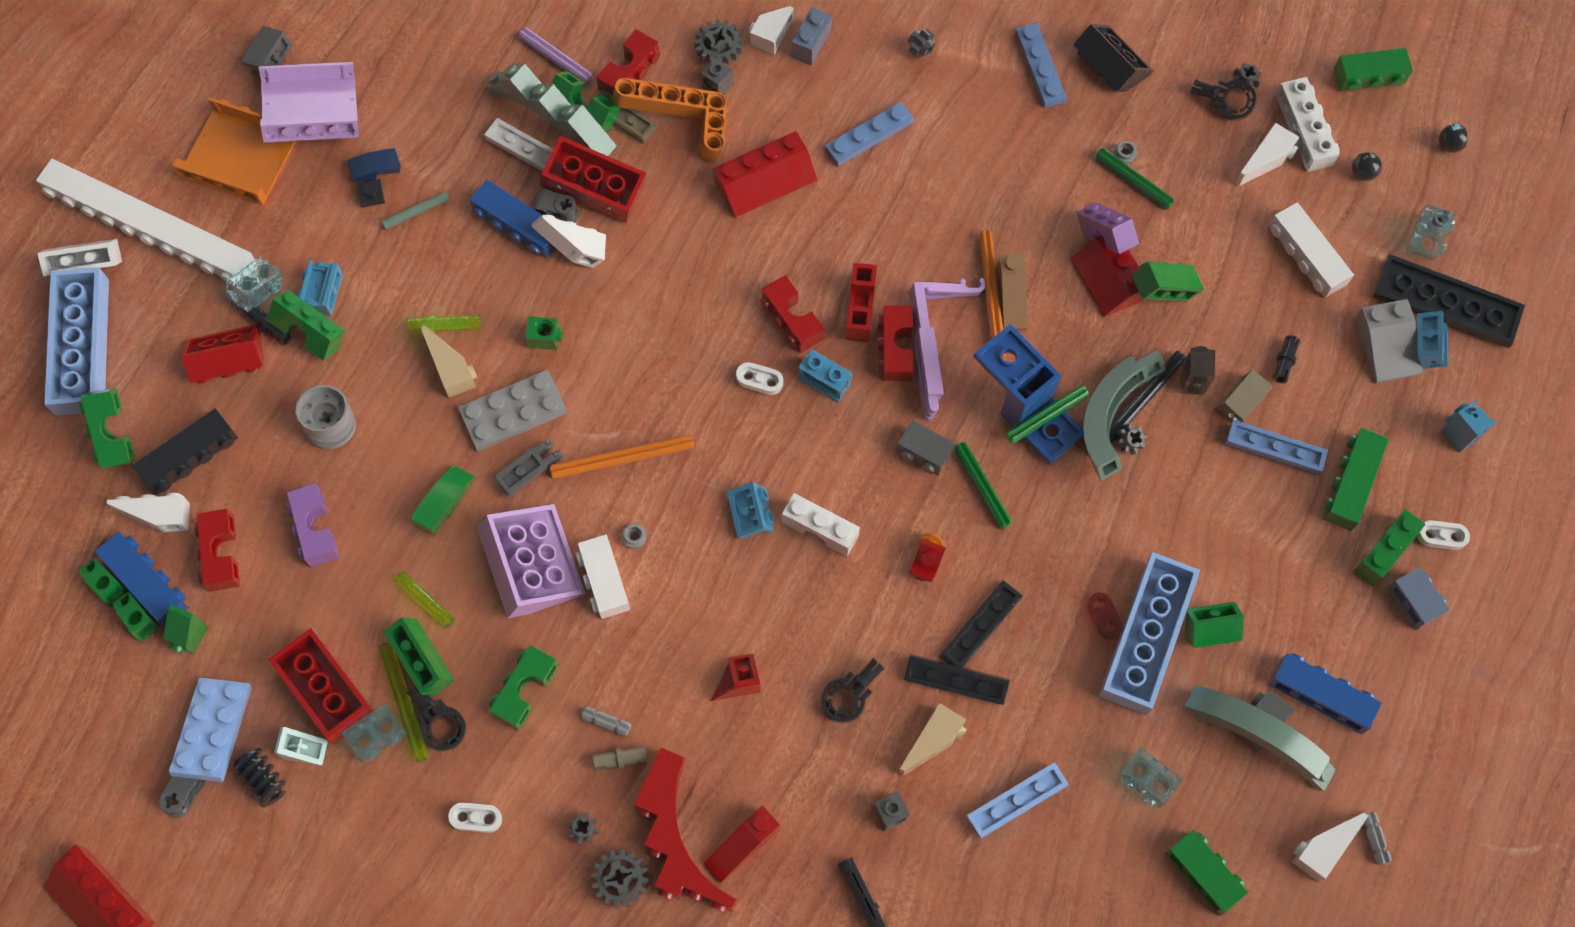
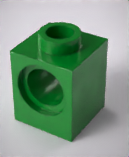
(536, 326)

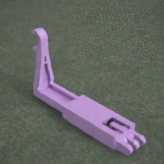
(924, 339)

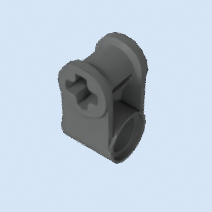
(557, 205)
(180, 790)

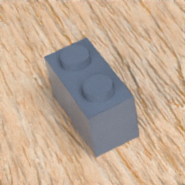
(811, 36)
(1418, 598)

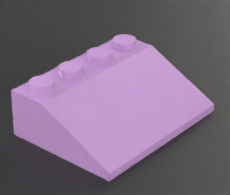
(530, 559)

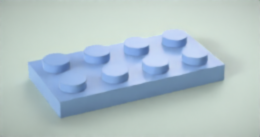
(210, 730)

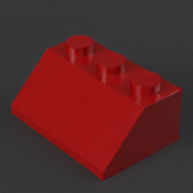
(1108, 276)
(223, 354)

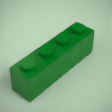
(1355, 479)

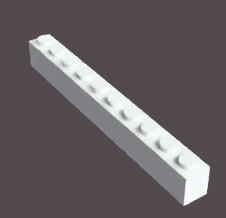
(142, 220)

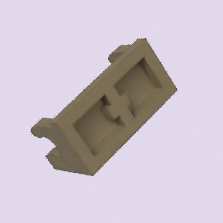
(1244, 396)

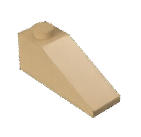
(451, 365)
(935, 738)

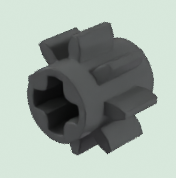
(921, 42)
(1249, 74)
(1137, 439)
(575, 827)

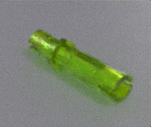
(445, 323)

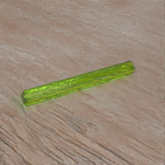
(403, 702)

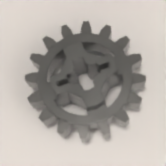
(719, 41)
(632, 875)

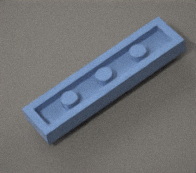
(1040, 65)
(869, 134)
(1276, 447)

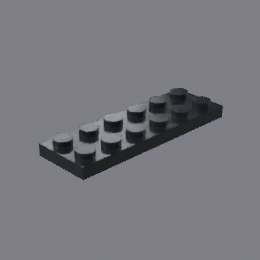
(1462, 304)

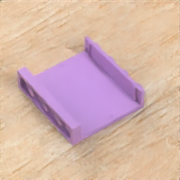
(308, 102)

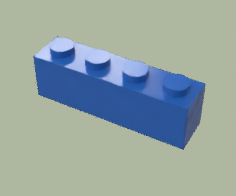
(511, 216)
(140, 577)
(1325, 693)

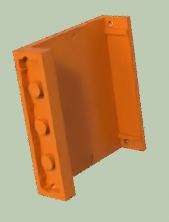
(233, 154)

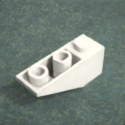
(577, 243)
(162, 513)

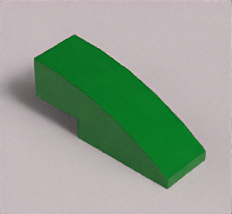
(442, 500)

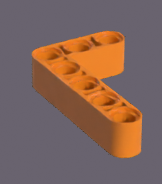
(678, 107)

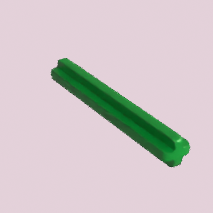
(1135, 178)
(1047, 414)
(983, 485)

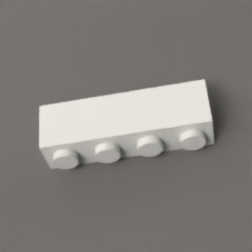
(1310, 250)

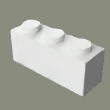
(80, 256)
(602, 577)

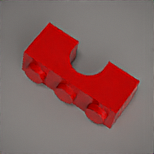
(641, 52)
(861, 302)
(800, 330)
(896, 362)
(213, 530)

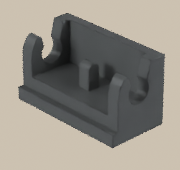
(266, 50)

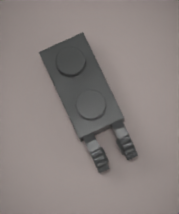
(526, 468)

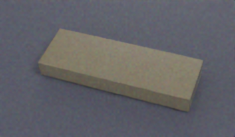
(633, 122)

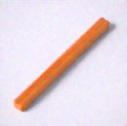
(991, 284)
(621, 456)

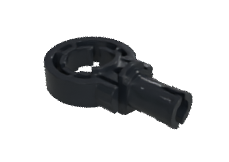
(1212, 92)
(864, 678)
(427, 705)

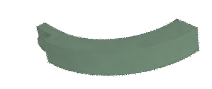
(1104, 404)
(1264, 730)

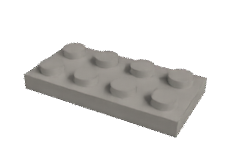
(512, 410)

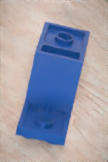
(1029, 388)

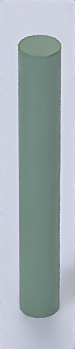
(415, 210)

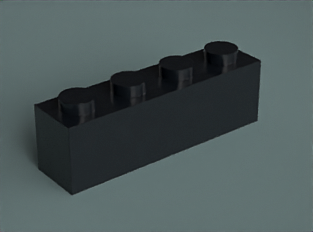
(185, 452)

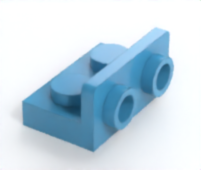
(750, 510)

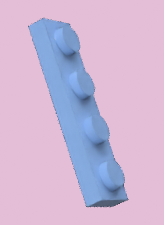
(1017, 800)

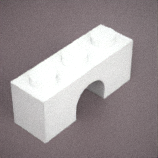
(835, 531)

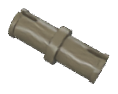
(619, 758)

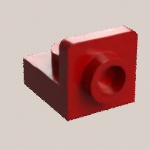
(927, 560)

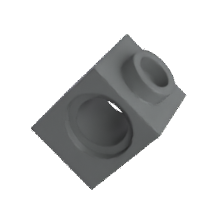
(717, 77)
(891, 811)

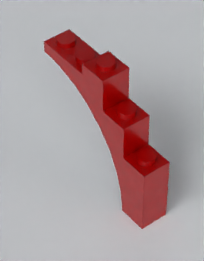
(679, 872)

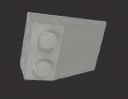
(1389, 340)

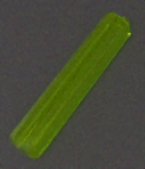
(424, 599)

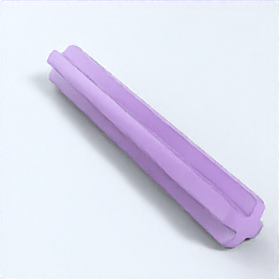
(555, 55)

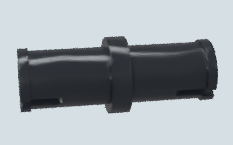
(1286, 359)

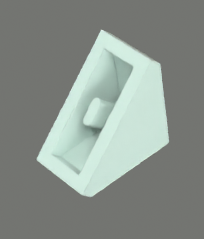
(300, 747)

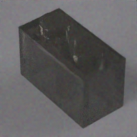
(1197, 371)

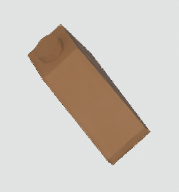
(1012, 290)

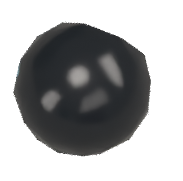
(1453, 138)
(1366, 166)

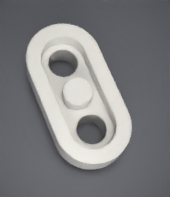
(761, 376)
(1442, 533)
(476, 817)

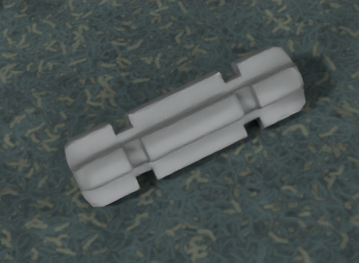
(606, 721)
(1377, 839)

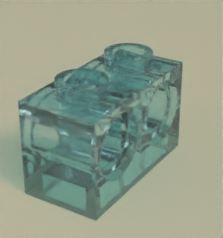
(1425, 229)
(254, 284)
(371, 727)
(1153, 772)

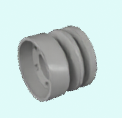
(323, 405)

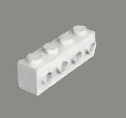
(1307, 121)

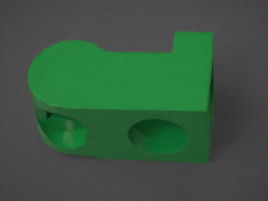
(102, 581)
(135, 616)

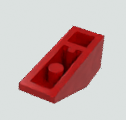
(742, 843)

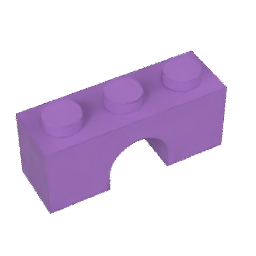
(1115, 227)
(305, 506)

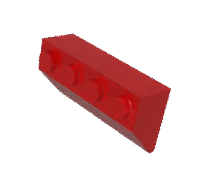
(765, 174)
(91, 893)

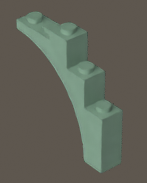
(546, 100)

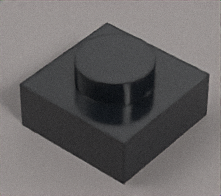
(371, 193)

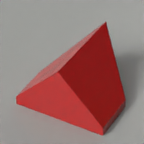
(738, 679)

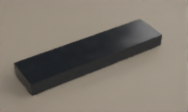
(981, 625)
(957, 679)

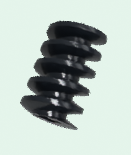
(259, 777)

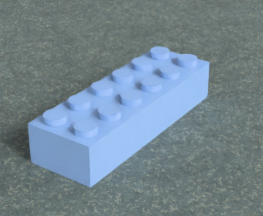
(76, 338)
(1149, 633)

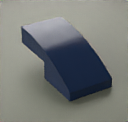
(371, 164)

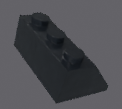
(1111, 57)

